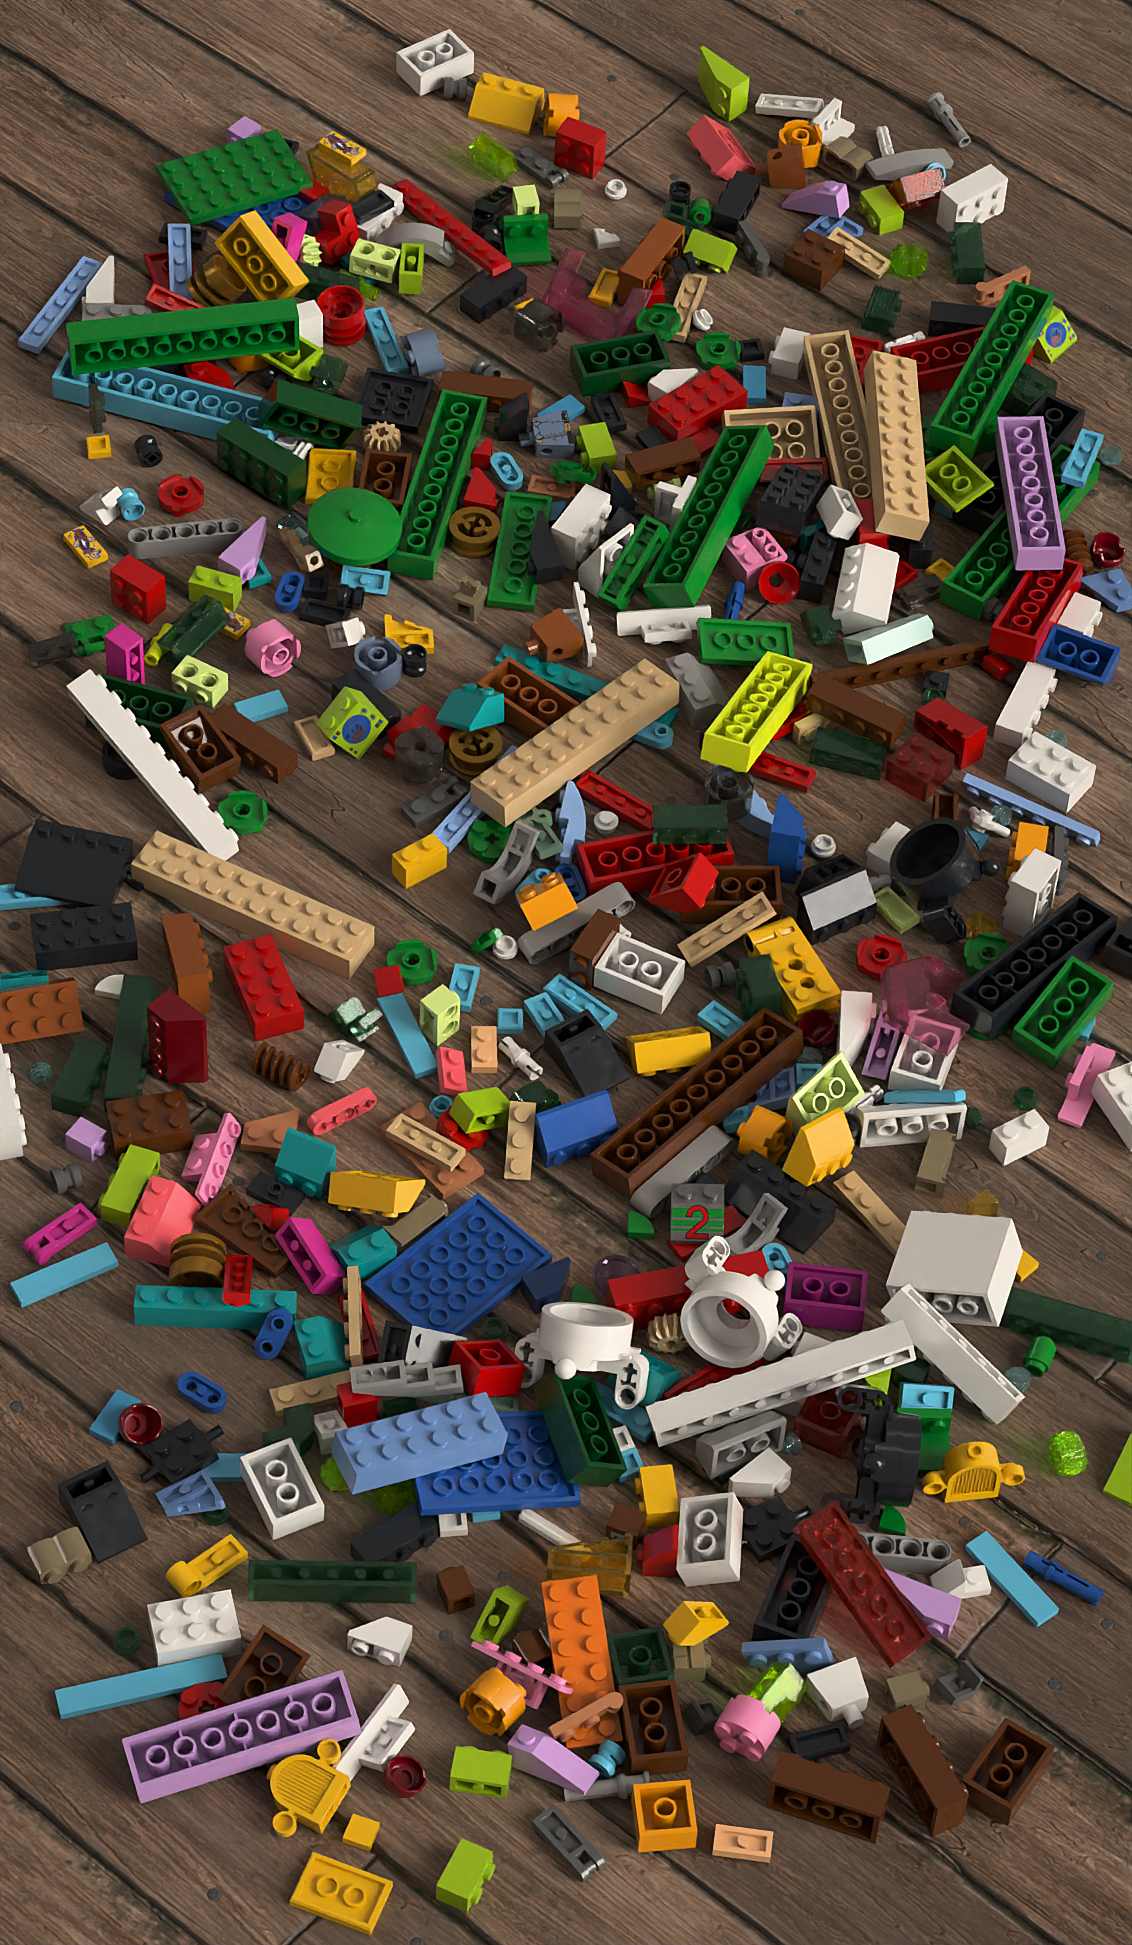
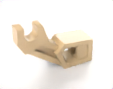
(306, 556)

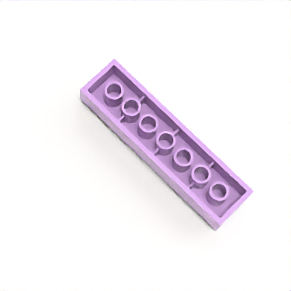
(1029, 493)
(241, 1736)

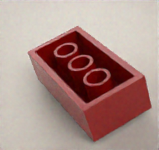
(697, 404)
(263, 987)

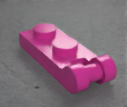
(60, 1233)

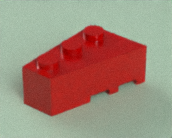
(952, 731)

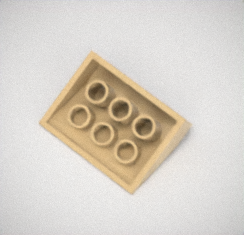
(790, 428)

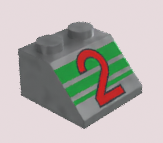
(696, 1213)

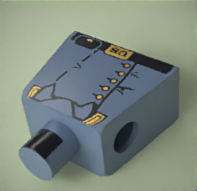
(550, 436)

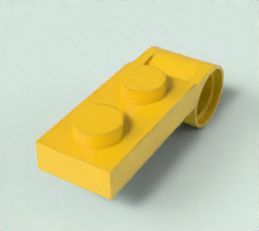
(207, 1567)

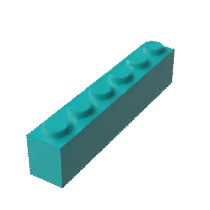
(205, 1307)

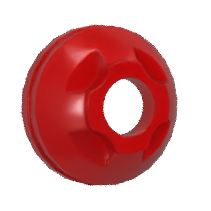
(786, 590)

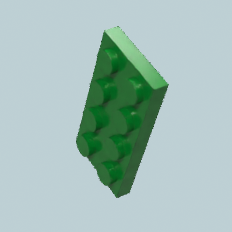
(741, 641)

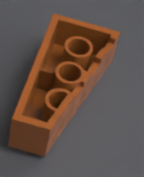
(188, 960)

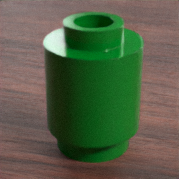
(700, 211)
(1039, 1356)

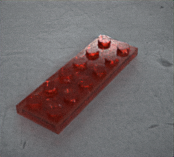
(862, 1583)

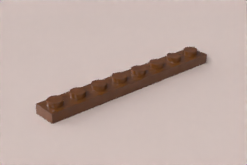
(909, 665)

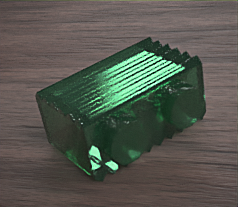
(882, 309)

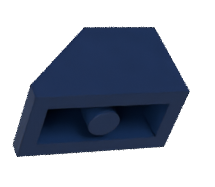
(545, 1284)

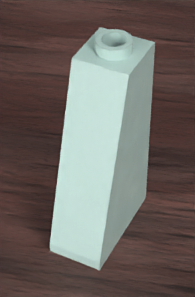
(888, 639)

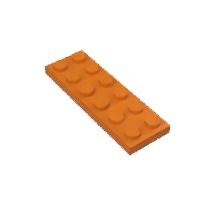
(580, 1654)

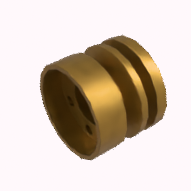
(216, 283)
(197, 1261)

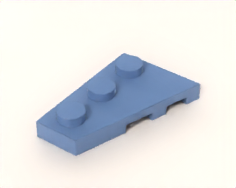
(804, 1654)

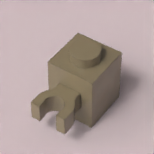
(470, 599)
(906, 1690)

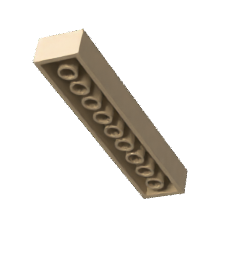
(840, 410)
(896, 446)
(574, 742)
(253, 904)

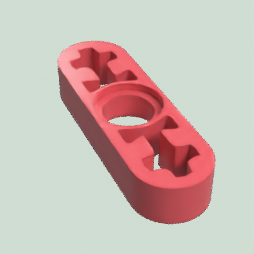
(342, 1111)

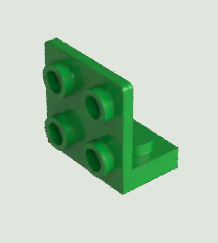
(526, 239)
(934, 1436)

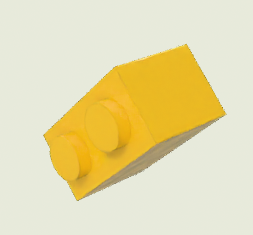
(419, 861)
(657, 1495)

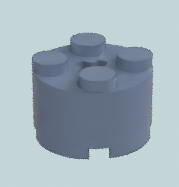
(423, 352)
(379, 662)

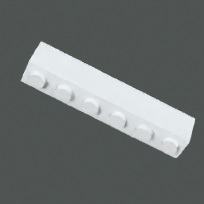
(953, 1355)

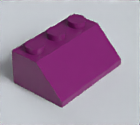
(826, 1296)

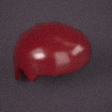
(1106, 550)
(818, 1028)
(140, 1423)
(404, 1776)

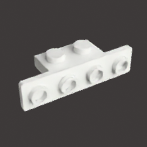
(580, 617)
(662, 624)
(380, 1736)

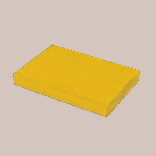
(329, 471)
(341, 1893)

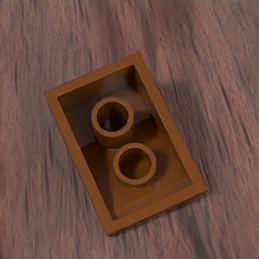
(200, 749)
(265, 1667)

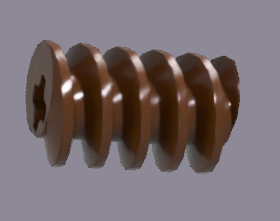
(1077, 549)
(279, 1068)

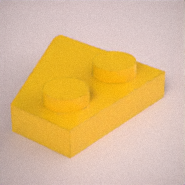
(408, 634)

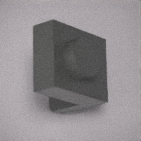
(960, 1684)

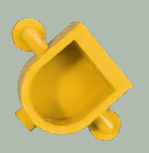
(971, 1473)
(307, 1789)

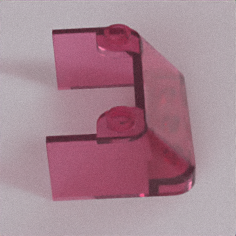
(566, 295)
(916, 1001)

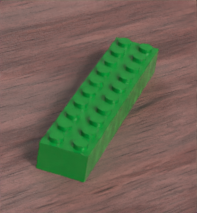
(183, 336)
(991, 368)
(438, 483)
(708, 516)
(989, 564)

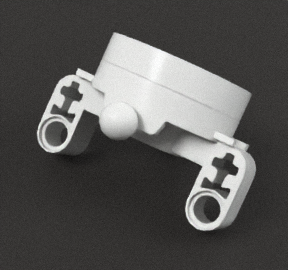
(717, 1333)
(586, 1340)

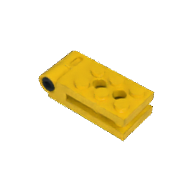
(798, 968)

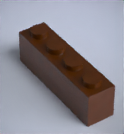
(496, 389)
(855, 711)
(255, 744)

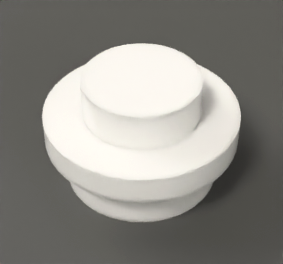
(615, 189)
(702, 319)
(606, 822)
(823, 846)
(505, 947)

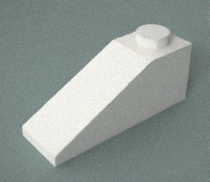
(102, 286)
(345, 632)

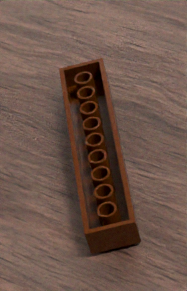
(697, 1101)

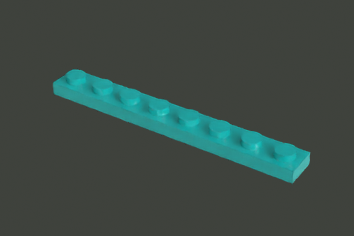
(566, 679)

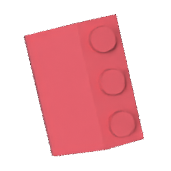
(719, 149)
(160, 1218)

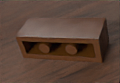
(662, 463)

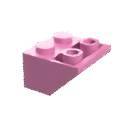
(749, 553)

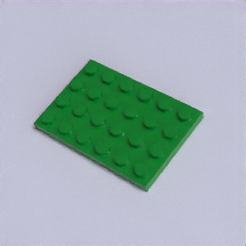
(233, 177)

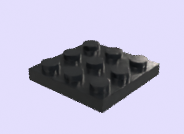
(394, 399)

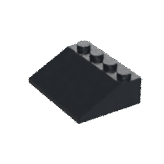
(74, 864)

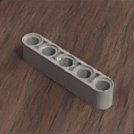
(183, 538)
(564, 931)
(696, 1158)
(899, 1546)

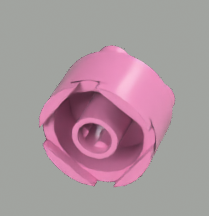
(272, 648)
(746, 1727)

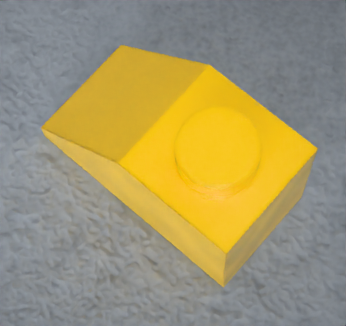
(694, 1622)

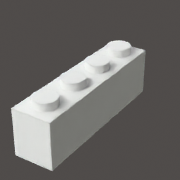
(1025, 704)

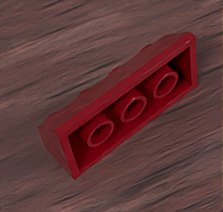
(177, 1040)

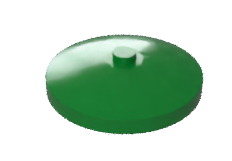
(354, 526)

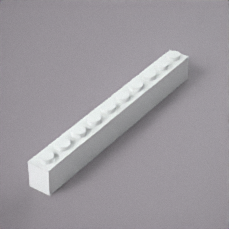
(152, 767)
(780, 1383)

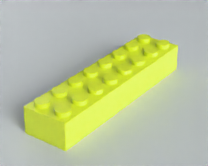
(756, 712)

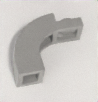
(420, 234)
(502, 878)
(759, 1227)

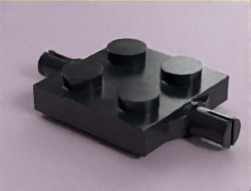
(181, 1452)
(769, 1527)

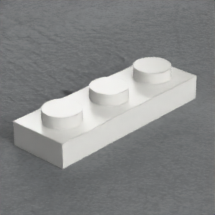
(789, 106)

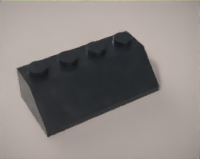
(808, 1210)

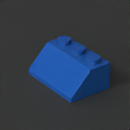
(1079, 655)
(786, 840)
(574, 1128)

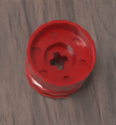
(342, 315)

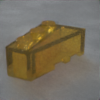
(339, 177)
(605, 1558)

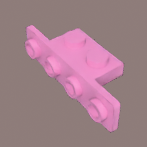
(1079, 1100)
(210, 1158)
(528, 1676)

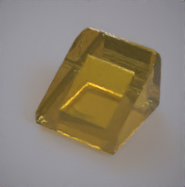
(980, 923)
(983, 1204)

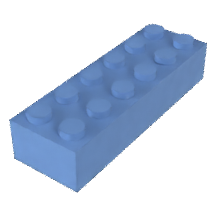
(419, 1443)

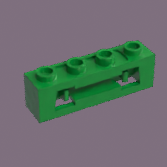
(633, 564)

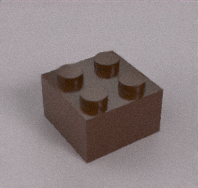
(814, 259)

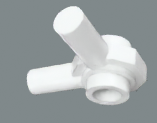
(983, 821)

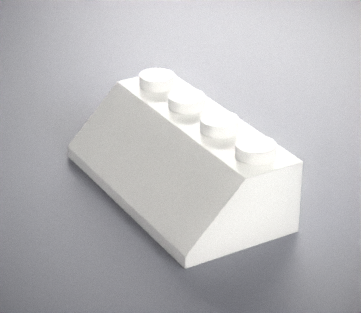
(865, 587)
(908, 1122)

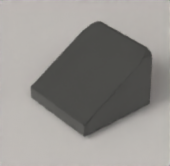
(701, 1716)

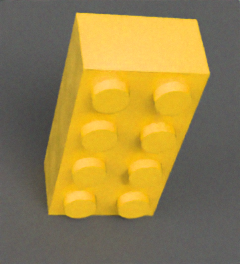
(260, 259)

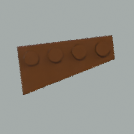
(238, 1227)

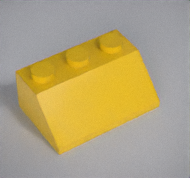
(506, 103)
(668, 1049)
(820, 1148)
(373, 1192)

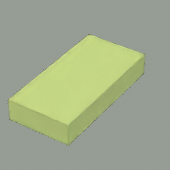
(895, 910)

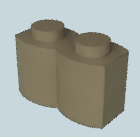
(846, 158)
(566, 207)
(59, 1555)

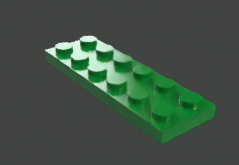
(510, 582)

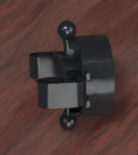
(934, 866)
(885, 1455)

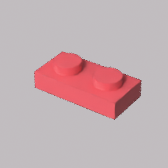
(451, 1071)

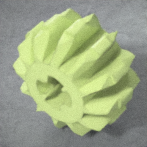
(309, 251)

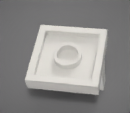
(831, 123)
(671, 500)

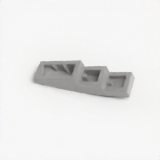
(907, 163)
(406, 1381)

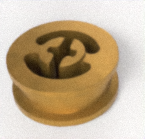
(473, 532)
(464, 755)

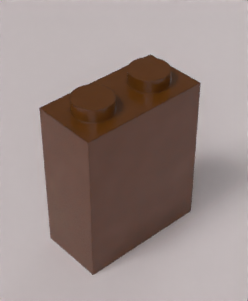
(591, 947)

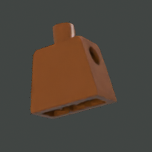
(784, 167)
(554, 637)

